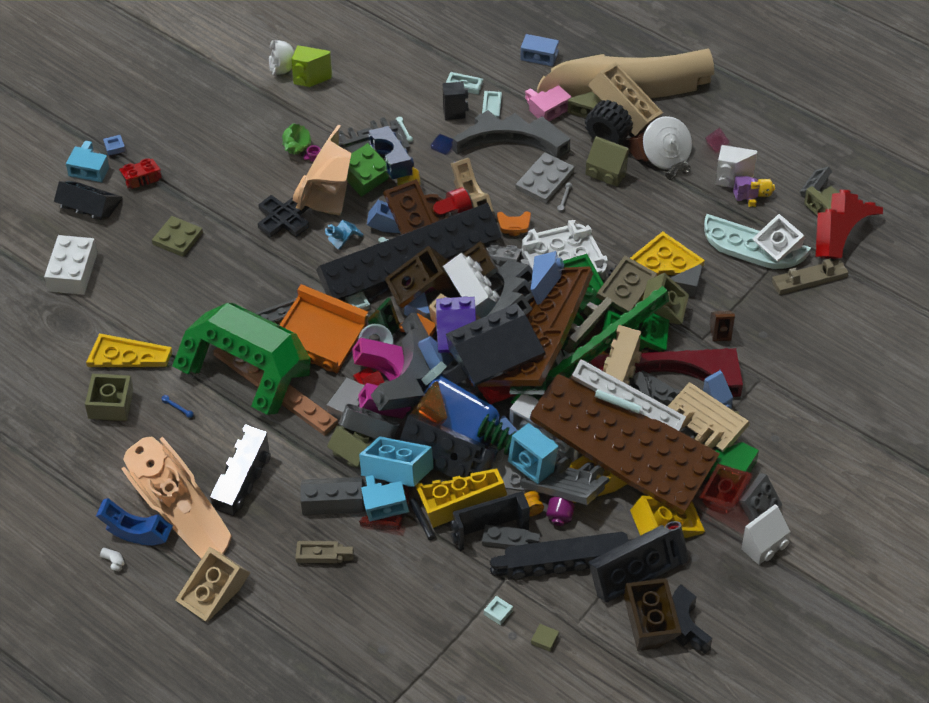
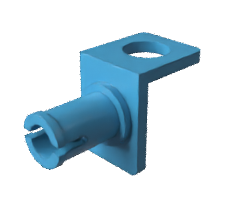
(341, 233)

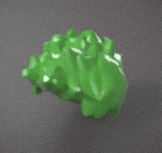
(296, 139)

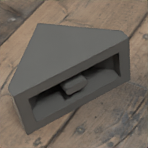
(689, 280)

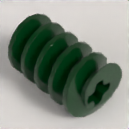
(495, 433)

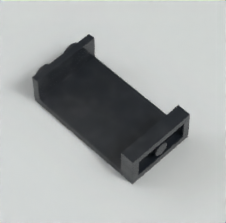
(490, 513)

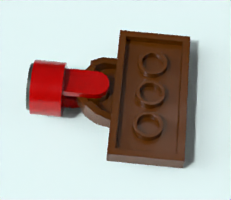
(415, 210)

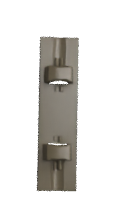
(810, 276)
(595, 315)

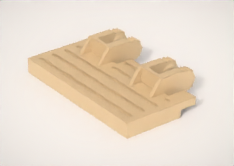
(708, 417)

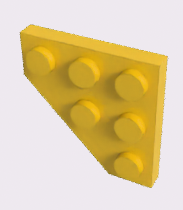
(667, 256)

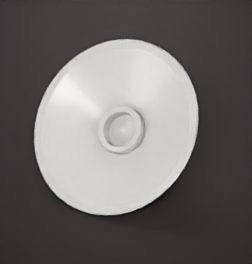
(667, 142)

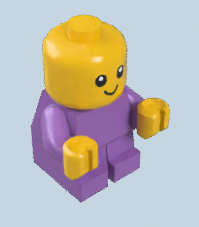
(750, 188)

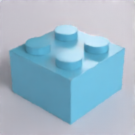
(533, 453)

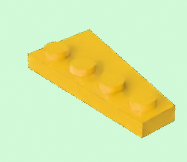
(123, 352)

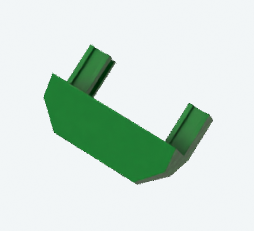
(252, 340)

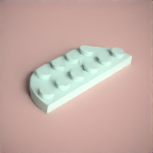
(738, 242)

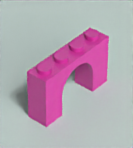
(386, 359)

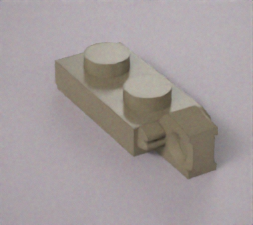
(323, 552)

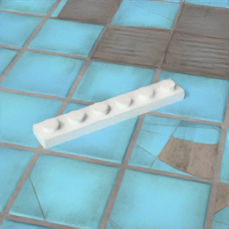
(598, 379)

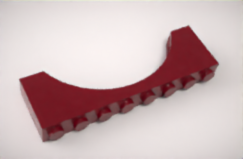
(692, 363)

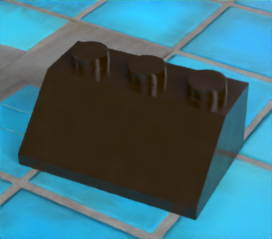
(651, 613)

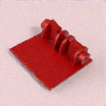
(146, 167)

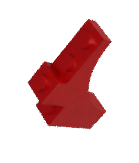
(838, 221)

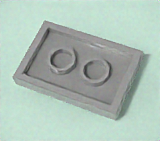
(544, 177)

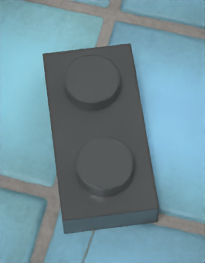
(817, 179)

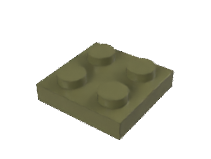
(177, 236)

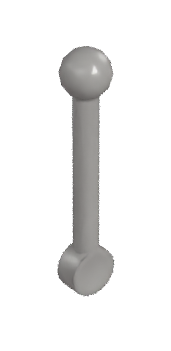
(561, 208)

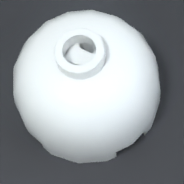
(280, 57)

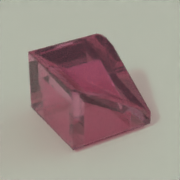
(717, 139)

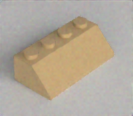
(617, 86)

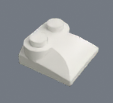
(779, 238)

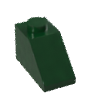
(385, 316)

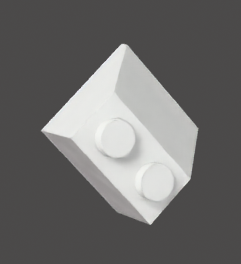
(734, 162)
(766, 535)

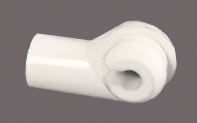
(115, 557)

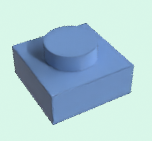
(114, 145)

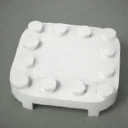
(567, 242)

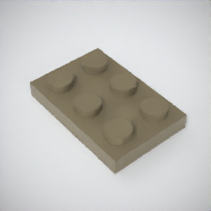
(626, 284)

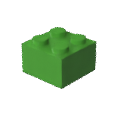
(366, 170)

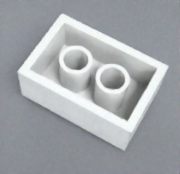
(70, 264)
(470, 282)

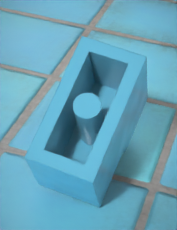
(86, 164)
(383, 500)

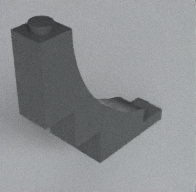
(517, 286)
(406, 389)

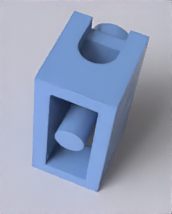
(539, 50)

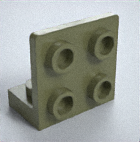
(817, 200)

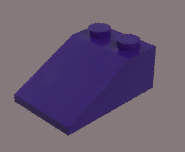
(451, 315)

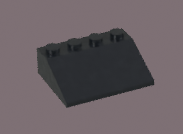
(494, 344)

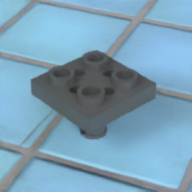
(755, 499)

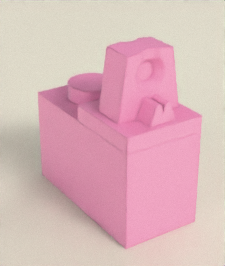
(549, 103)

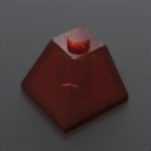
(725, 489)

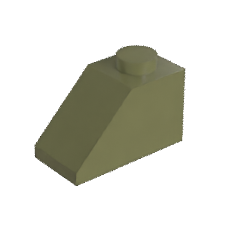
(582, 104)

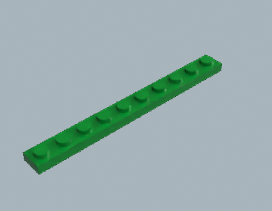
(604, 340)

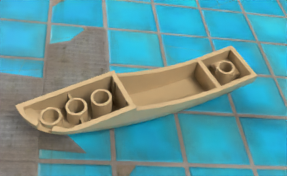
(654, 75)

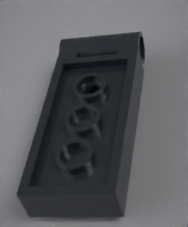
(445, 442)
(639, 560)

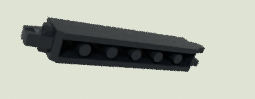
(554, 555)

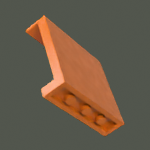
(325, 326)

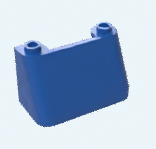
(464, 410)

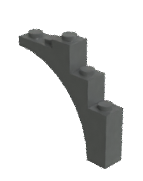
(513, 129)

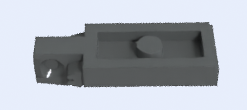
(506, 536)

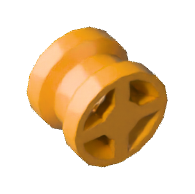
(533, 500)

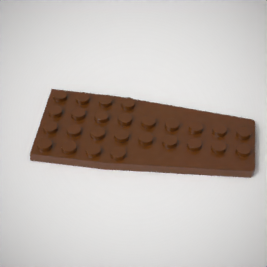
(551, 324)
(626, 443)

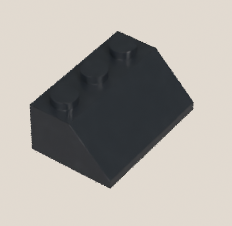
(86, 199)

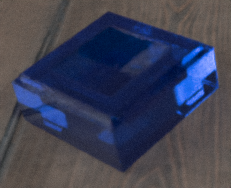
(442, 144)

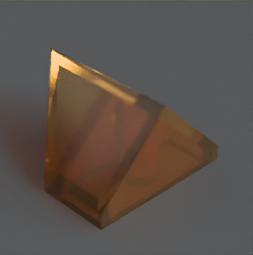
(431, 405)

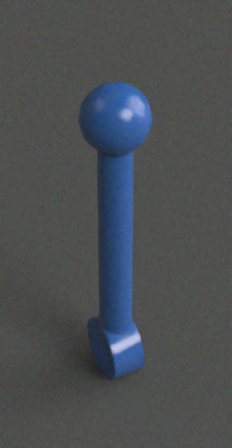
(165, 399)

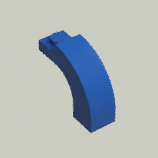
(135, 529)

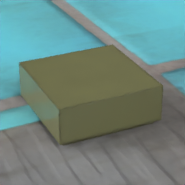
(545, 637)

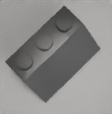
(331, 496)

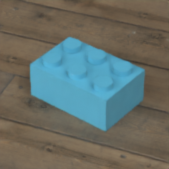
(396, 461)

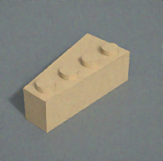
(624, 354)

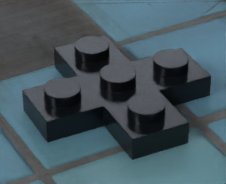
(282, 216)

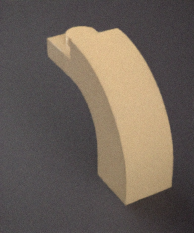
(465, 178)

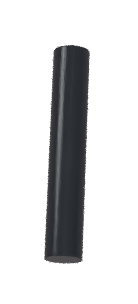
(422, 519)

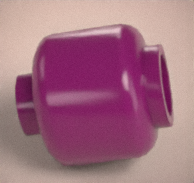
(560, 511)

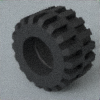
(609, 122)

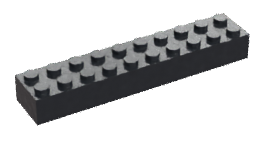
(373, 264)

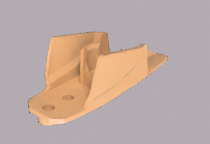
(175, 495)

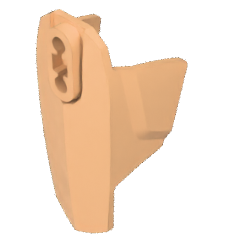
(326, 181)

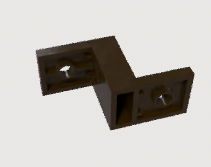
(427, 271)

